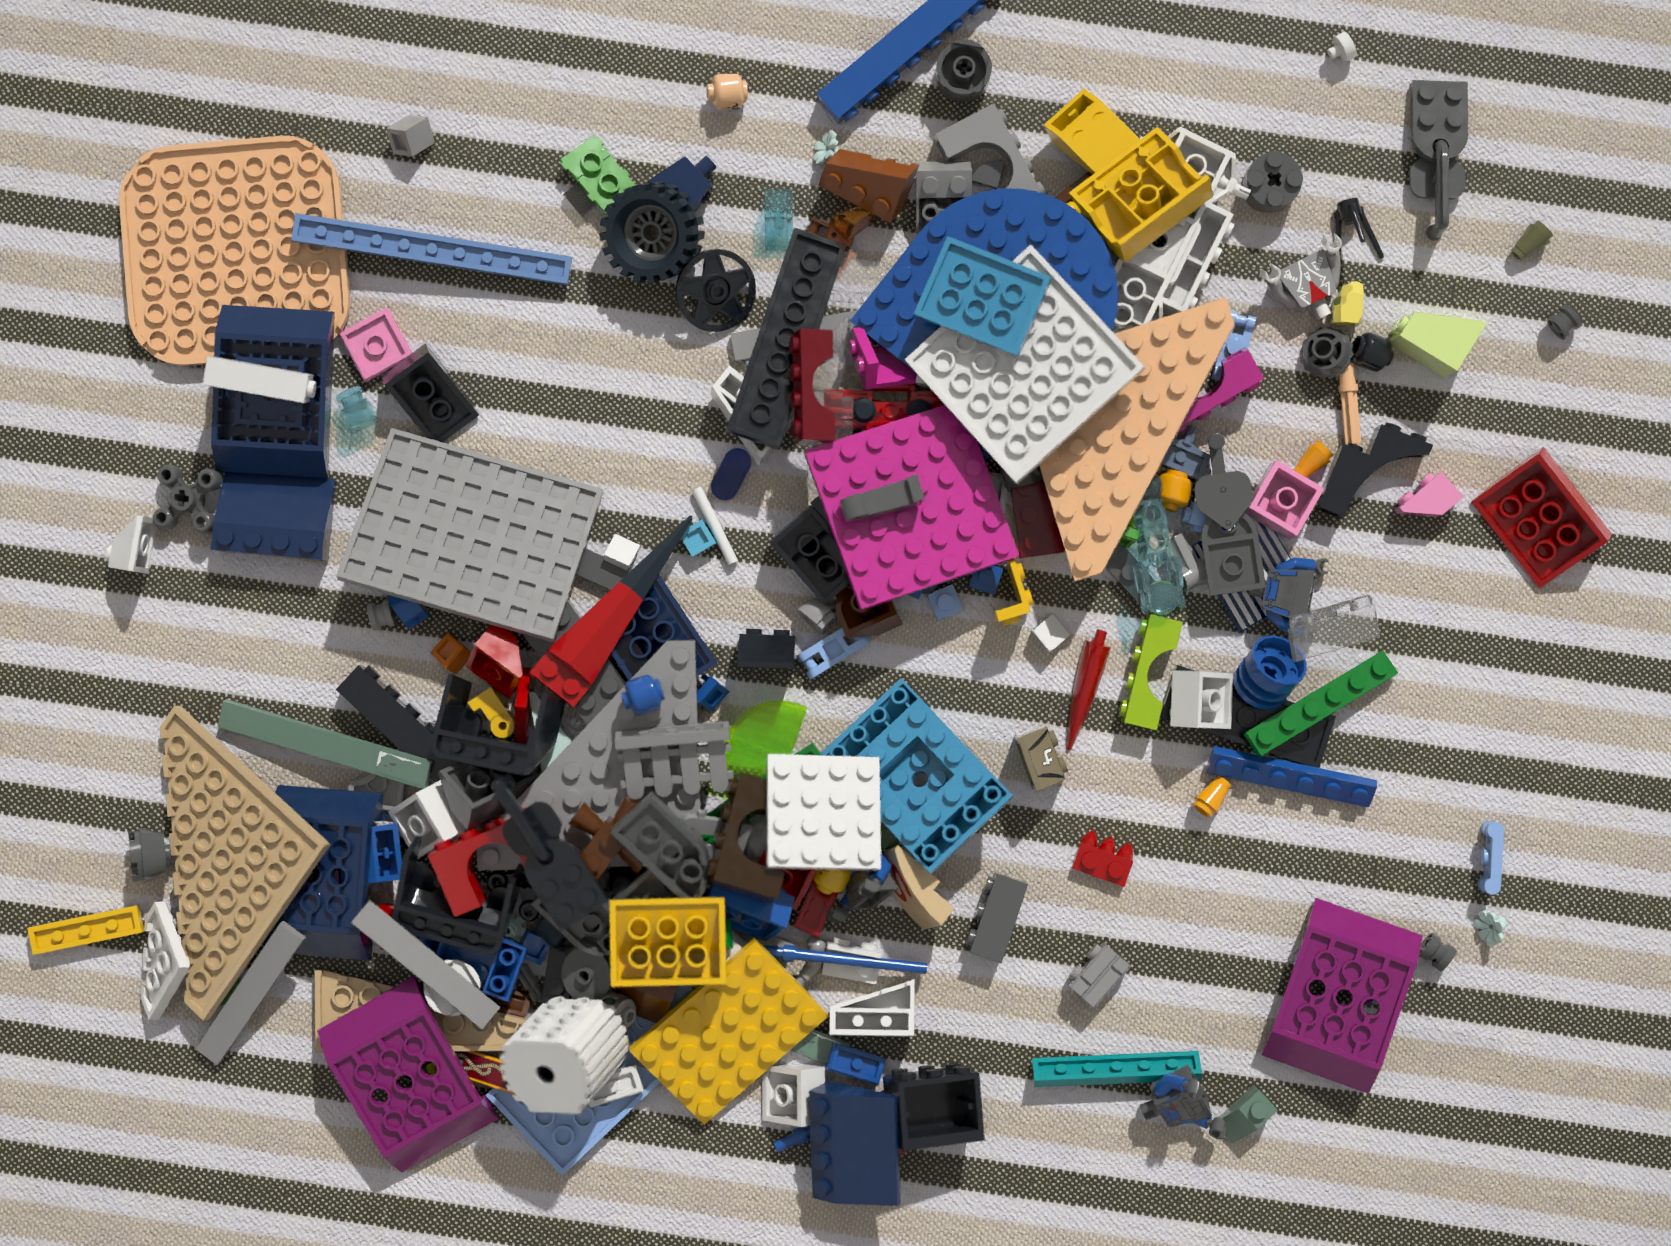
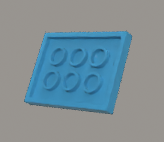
(983, 296)

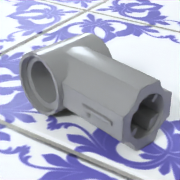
(1192, 566)

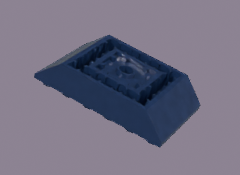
(278, 433)

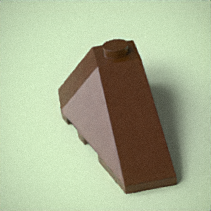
(866, 622)

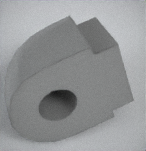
(817, 614)

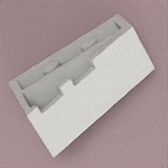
(876, 1014)

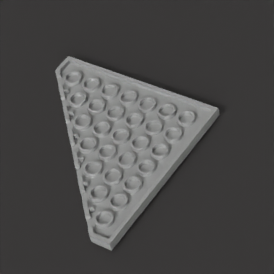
(590, 765)

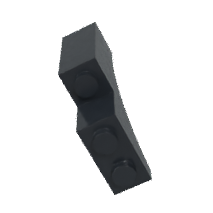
(1353, 467)

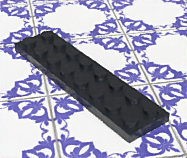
(795, 303)

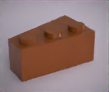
(869, 182)

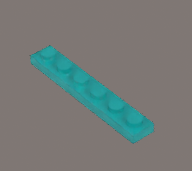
(1111, 1068)

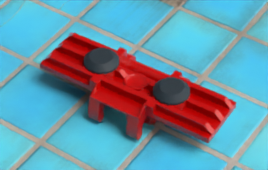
(874, 413)

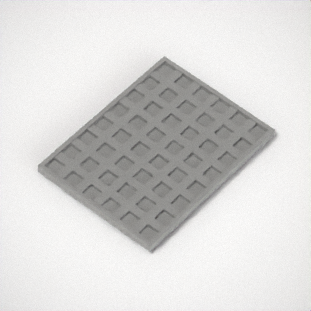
(470, 535)

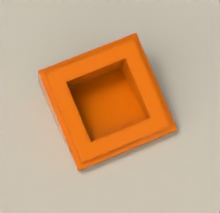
(451, 653)

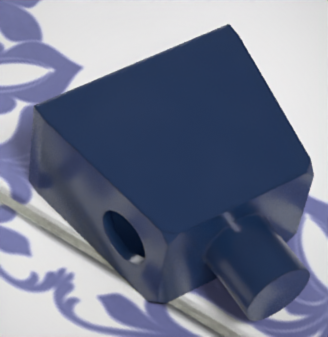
(689, 178)

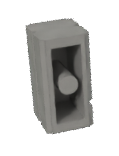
(1098, 974)

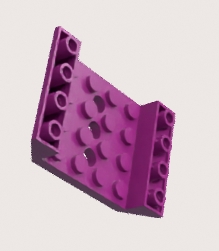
(1354, 955)
(394, 1039)

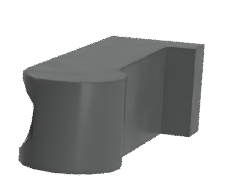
(883, 500)

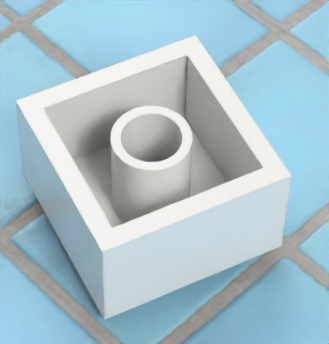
(426, 816)

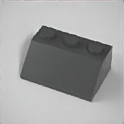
(471, 793)

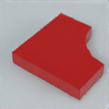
(522, 706)

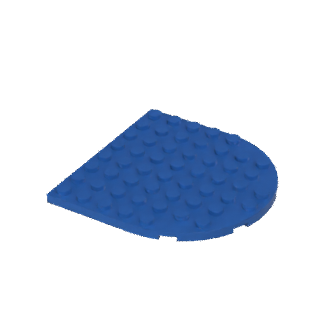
(1004, 225)

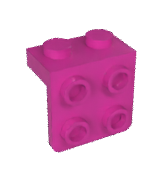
(876, 364)

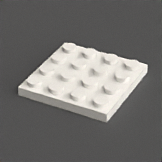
(823, 812)

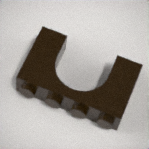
(729, 866)

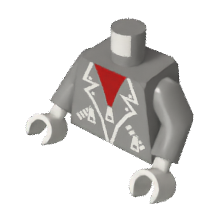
(1308, 280)

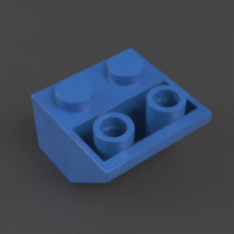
(384, 855)

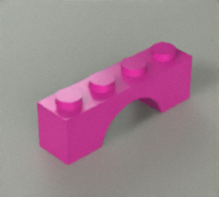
(1237, 374)

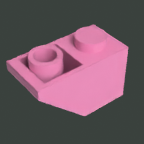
(1431, 499)

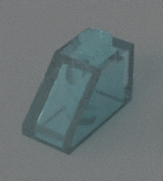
(778, 219)

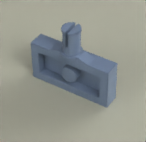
(1186, 456)

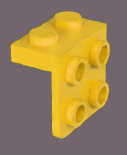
(1012, 614)

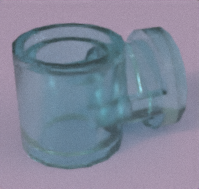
(356, 410)

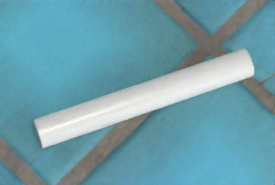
(715, 526)

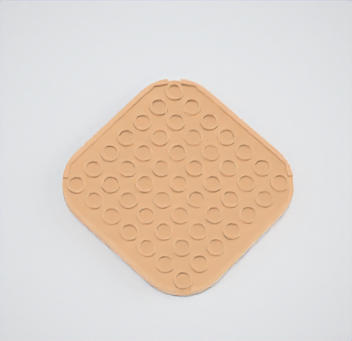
(217, 230)

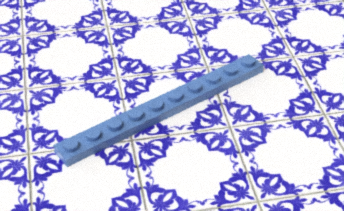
(431, 249)

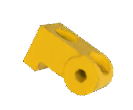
(496, 711)

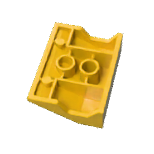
(1141, 194)

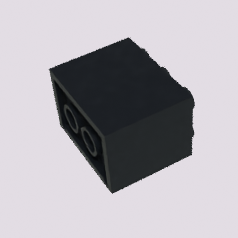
(937, 1105)

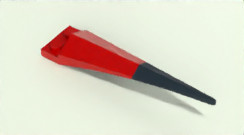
(582, 651)

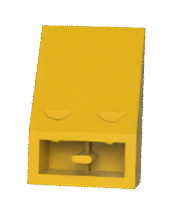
(1089, 132)

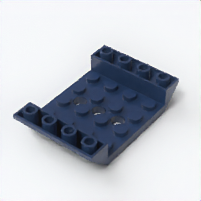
(325, 907)

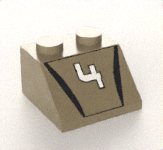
(1040, 758)

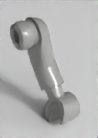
(811, 968)

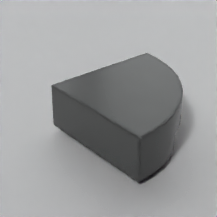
(988, 174)

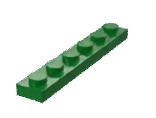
(1320, 704)

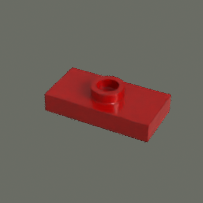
(814, 911)

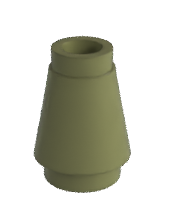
(1532, 240)

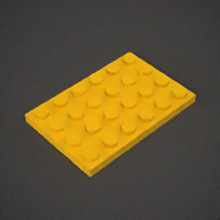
(729, 1032)

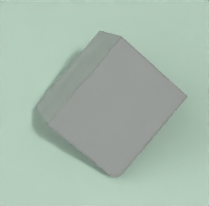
(410, 135)

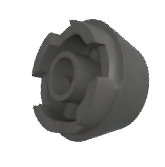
(148, 855)

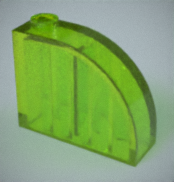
(761, 731)

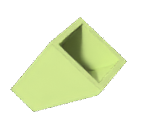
(1436, 340)

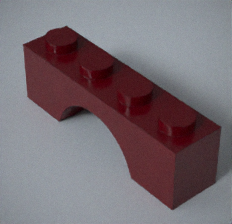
(812, 421)

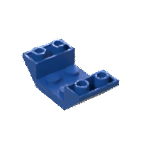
(496, 971)

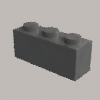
(996, 917)

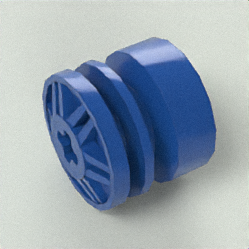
(1268, 673)

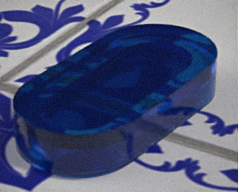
(731, 474)

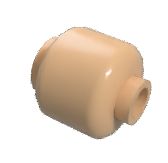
(727, 91)

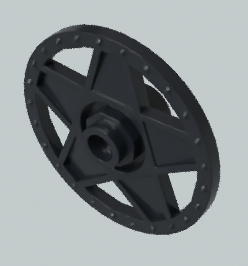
(715, 290)

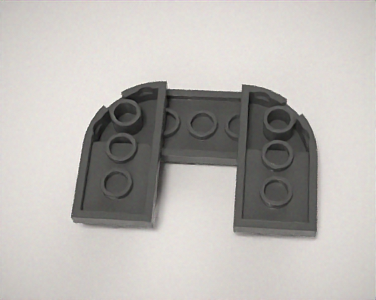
(674, 864)

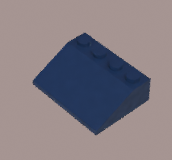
(274, 516)
(653, 624)
(854, 1145)

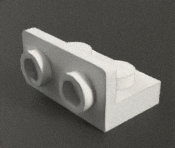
(861, 974)

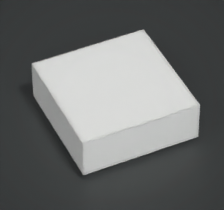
(621, 552)

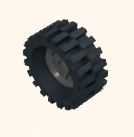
(623, 236)

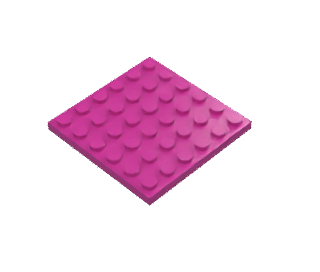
(918, 547)

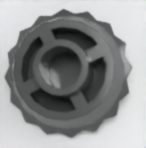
(1326, 352)

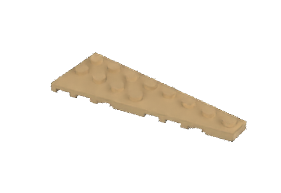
(341, 993)

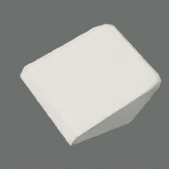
(1050, 633)

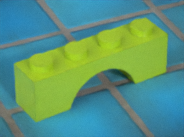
(1142, 706)

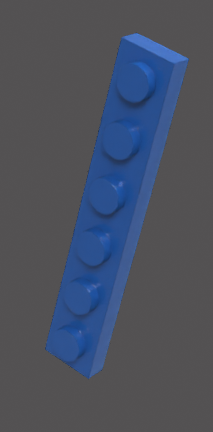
(1291, 776)

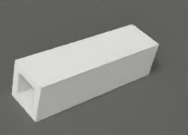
(259, 379)

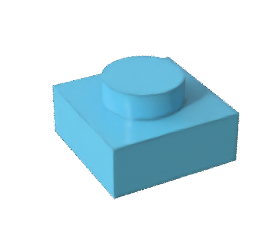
(698, 538)

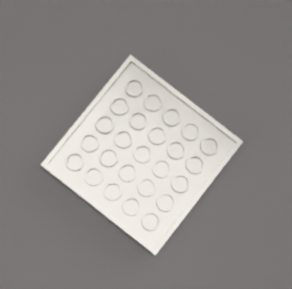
(1035, 400)

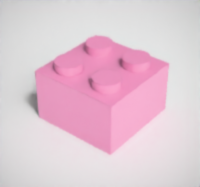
(1283, 500)

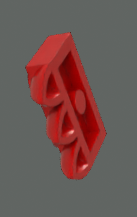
(1103, 861)

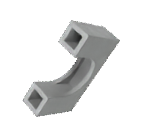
(988, 130)

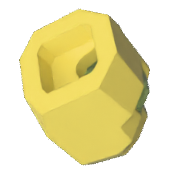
(1348, 305)

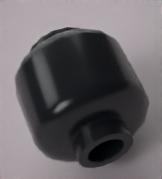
(1372, 351)

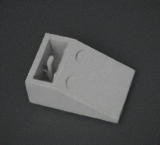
(940, 186)

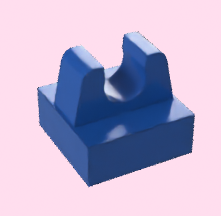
(711, 693)

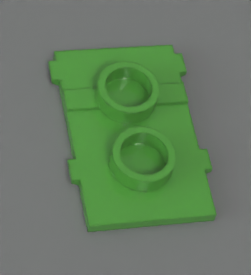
(596, 172)

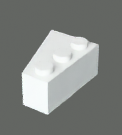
(725, 394)

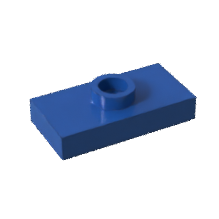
(855, 1063)

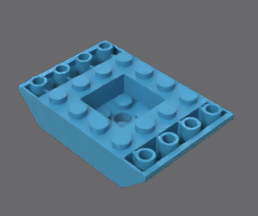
(913, 741)

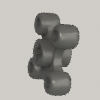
(178, 497)

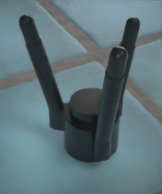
(1352, 213)

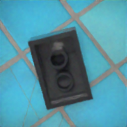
(429, 394)
(812, 554)

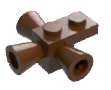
(603, 844)

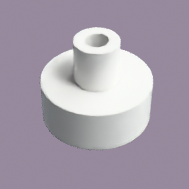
(1342, 47)

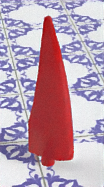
(1086, 683)

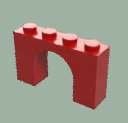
(454, 865)

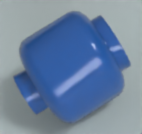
(643, 695)

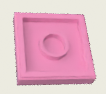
(375, 344)

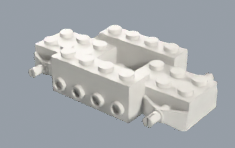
(1168, 276)

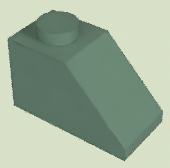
(1247, 1114)

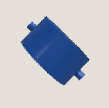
(409, 612)

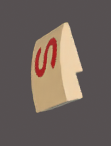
(917, 890)

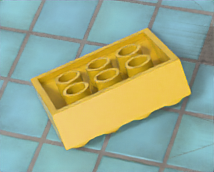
(668, 941)

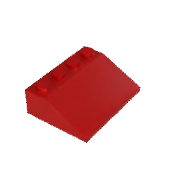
(1542, 518)

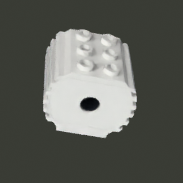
(564, 1054)

